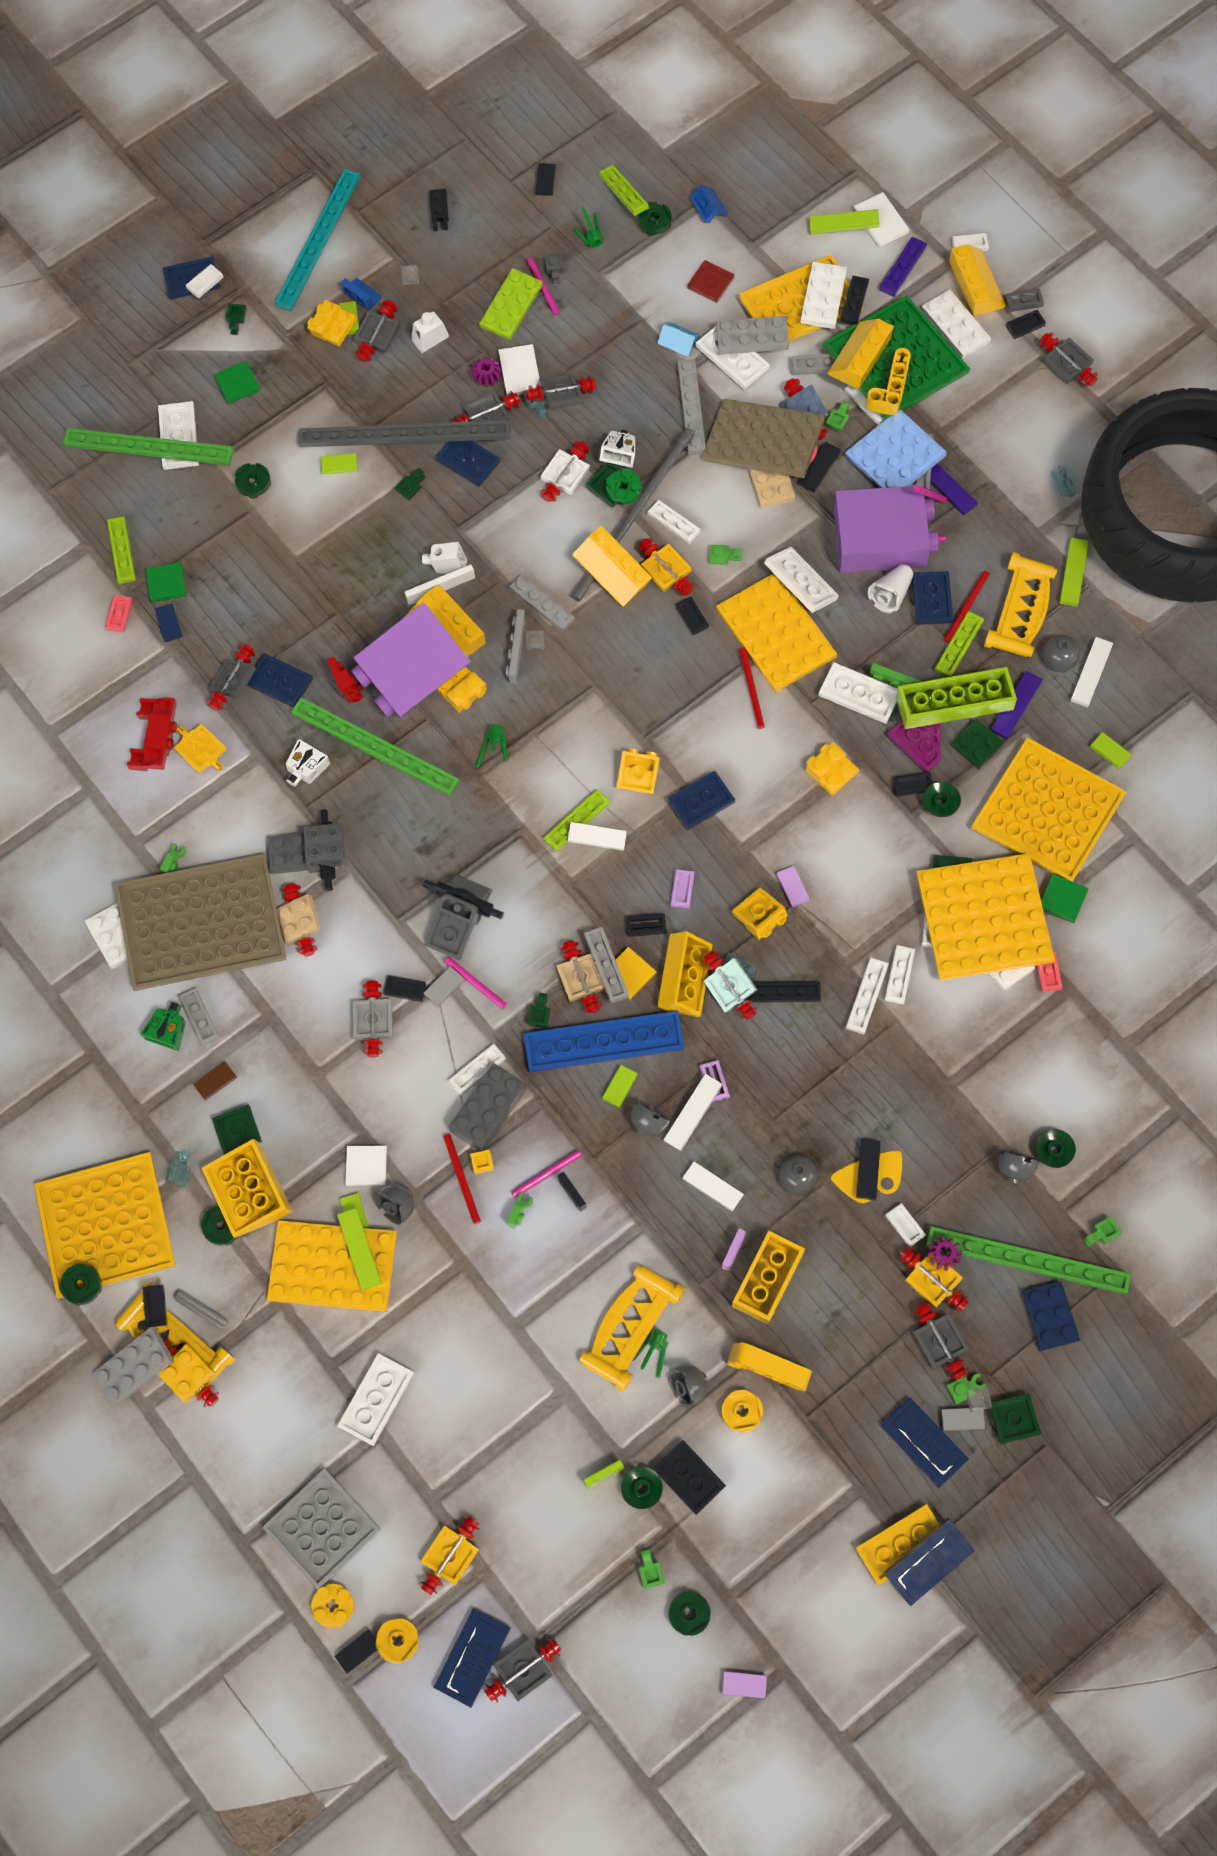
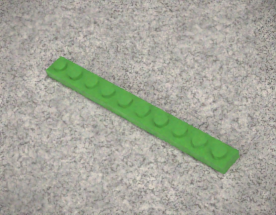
(148, 446)
(375, 747)
(1035, 1261)

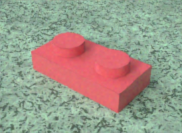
(119, 613)
(1050, 976)

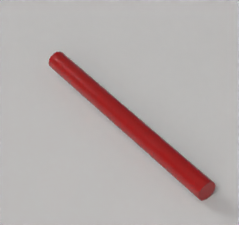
(971, 598)
(751, 687)
(462, 1179)

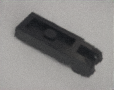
(439, 208)

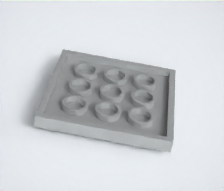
(321, 1529)

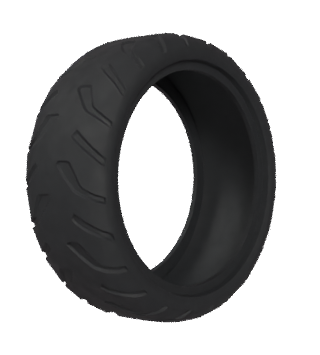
(1115, 532)

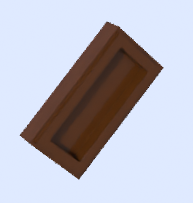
(215, 1080)

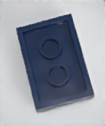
(181, 274)
(468, 460)
(932, 598)
(280, 680)
(701, 800)
(1050, 1316)

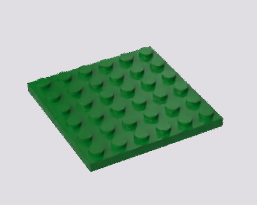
(931, 362)

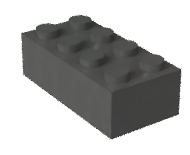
(487, 1107)

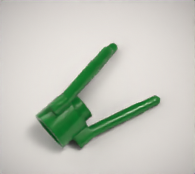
(594, 237)
(494, 735)
(656, 1340)

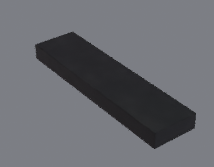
(786, 992)

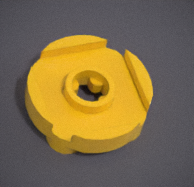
(748, 1401)
(322, 1612)
(384, 1642)

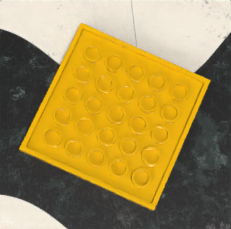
(1049, 810)
(985, 917)
(106, 1221)

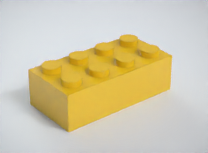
(768, 1277)

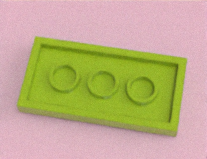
(511, 304)

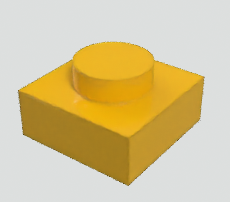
(482, 1161)

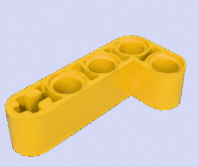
(885, 398)
(768, 1365)

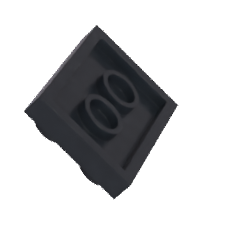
(689, 1477)

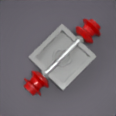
(372, 1019)

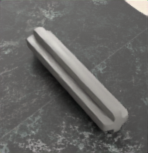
(201, 1310)

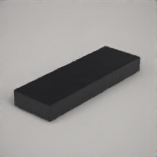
(854, 300)
(820, 466)
(868, 1169)

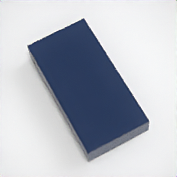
(168, 622)

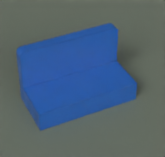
(707, 203)
(360, 292)

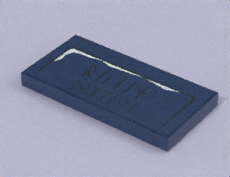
(924, 1442)
(929, 1561)
(472, 1658)

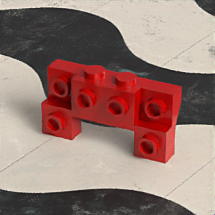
(158, 735)

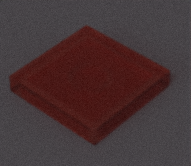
(710, 281)

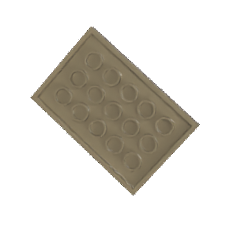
(763, 438)

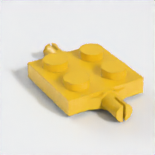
(200, 748)

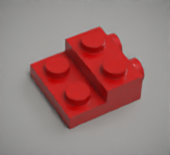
(346, 682)

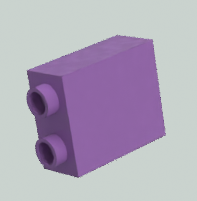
(883, 529)
(410, 661)

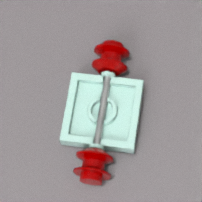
(730, 985)

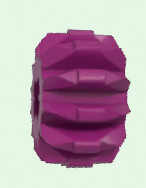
(486, 371)
(944, 1246)

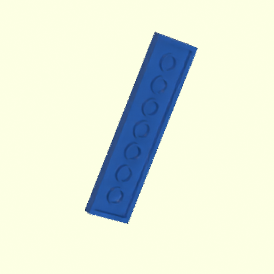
(603, 1041)

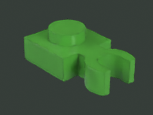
(958, 1388)

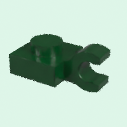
(235, 314)
(410, 486)
(539, 1014)

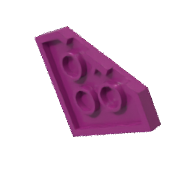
(919, 743)

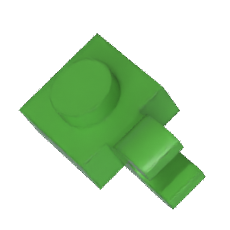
(838, 418)
(721, 554)
(171, 861)
(516, 1215)
(1104, 1231)
(650, 1573)

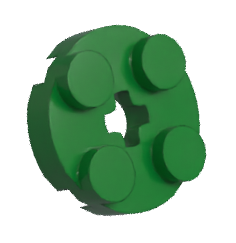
(621, 477)

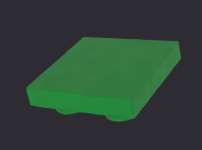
(237, 382)
(166, 582)
(1063, 898)

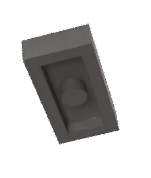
(1024, 300)

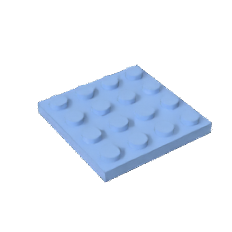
(896, 452)

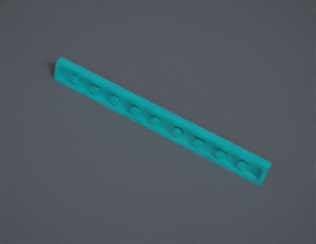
(317, 240)

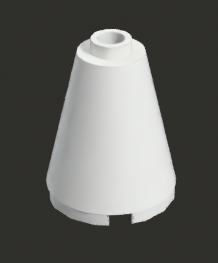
(891, 589)

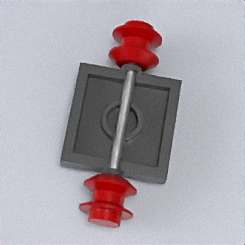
(376, 331)
(1068, 360)
(560, 390)
(488, 408)
(231, 678)
(941, 1341)
(523, 1670)

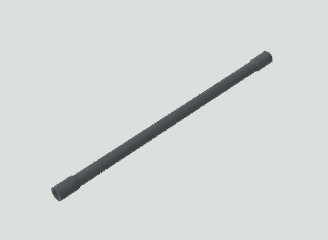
(682, 442)

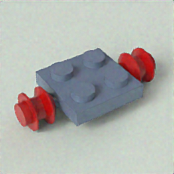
(804, 400)

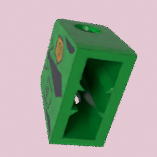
(165, 1027)

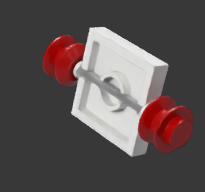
(565, 471)

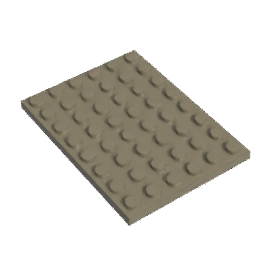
(199, 922)

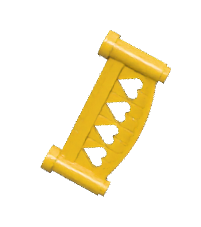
(1004, 637)
(177, 1335)
(615, 1366)

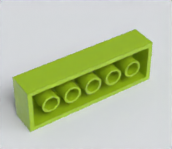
(956, 698)

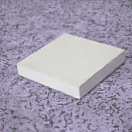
(366, 1165)

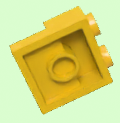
(331, 323)
(463, 689)
(831, 768)
(638, 771)
(760, 913)

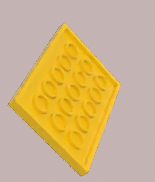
(786, 298)
(776, 632)
(316, 1268)

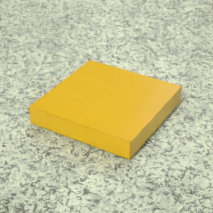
(634, 971)

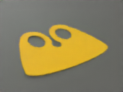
(889, 1166)

